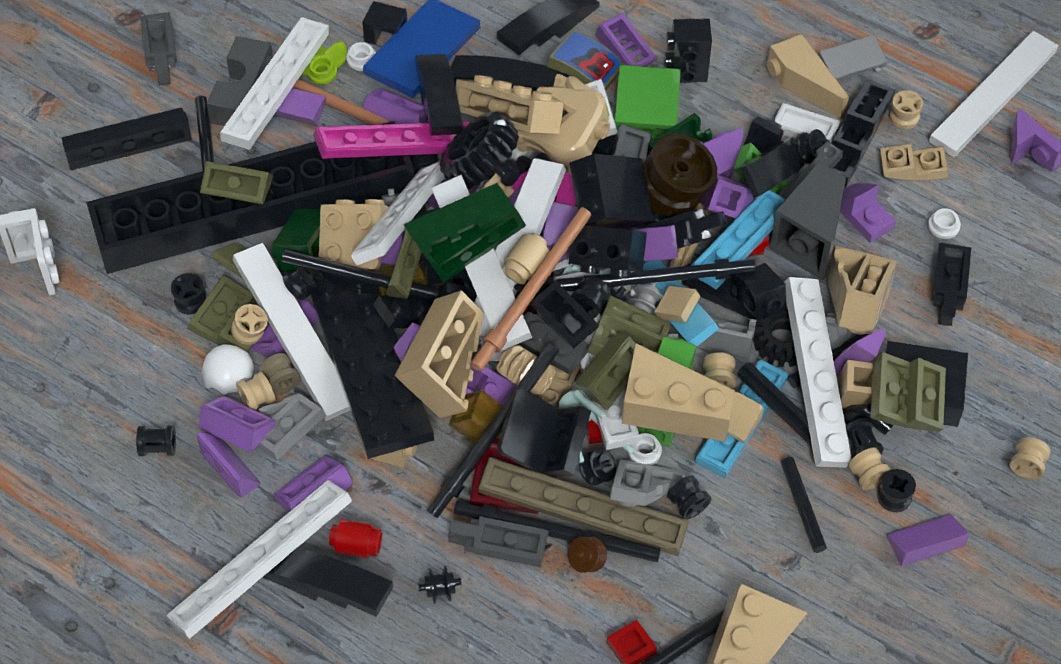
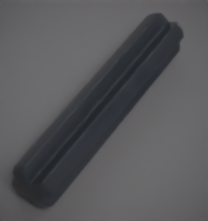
(775, 399)

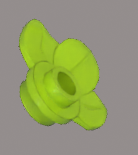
(325, 63)

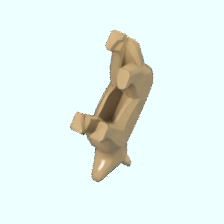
(579, 128)

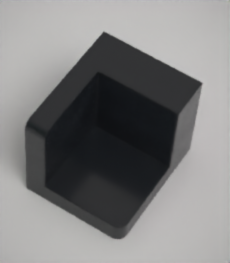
(382, 18)

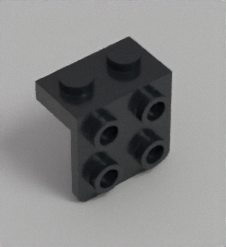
(543, 435)

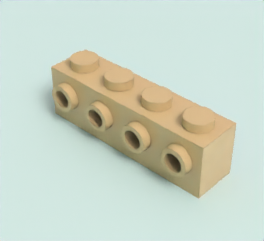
(525, 110)

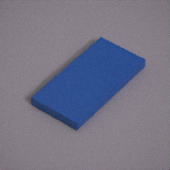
(431, 30)

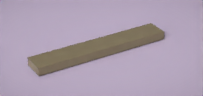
(582, 506)

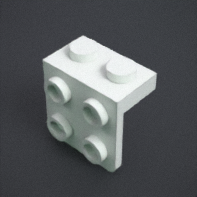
(27, 239)

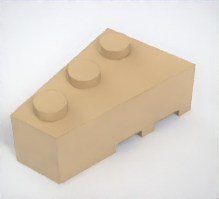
(859, 287)
(441, 354)
(675, 398)
(752, 628)

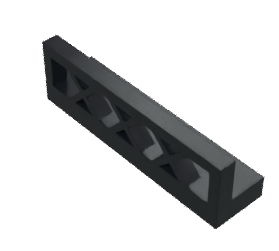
(126, 138)

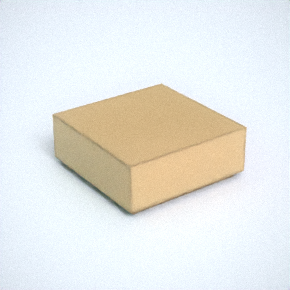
(677, 304)

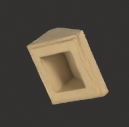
(743, 417)

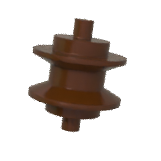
(587, 554)

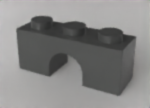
(245, 63)

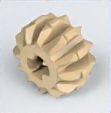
(516, 363)

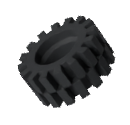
(771, 346)

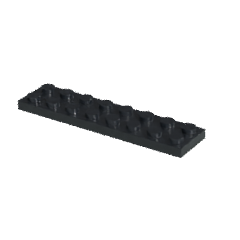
(364, 356)

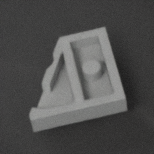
(293, 419)
(642, 483)

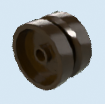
(678, 174)

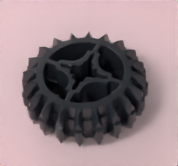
(479, 149)

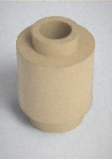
(525, 258)

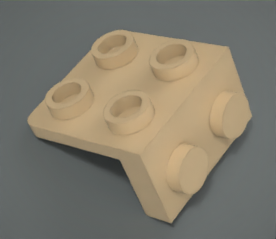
(344, 228)

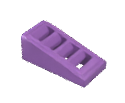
(627, 32)

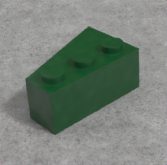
(465, 230)

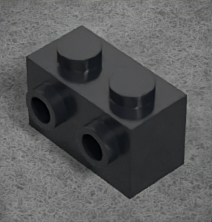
(689, 49)
(608, 248)

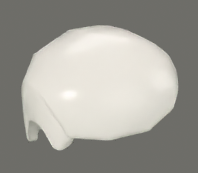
(225, 367)

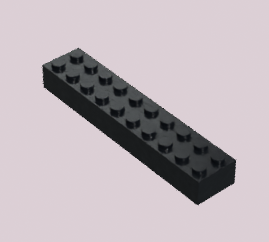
(178, 218)

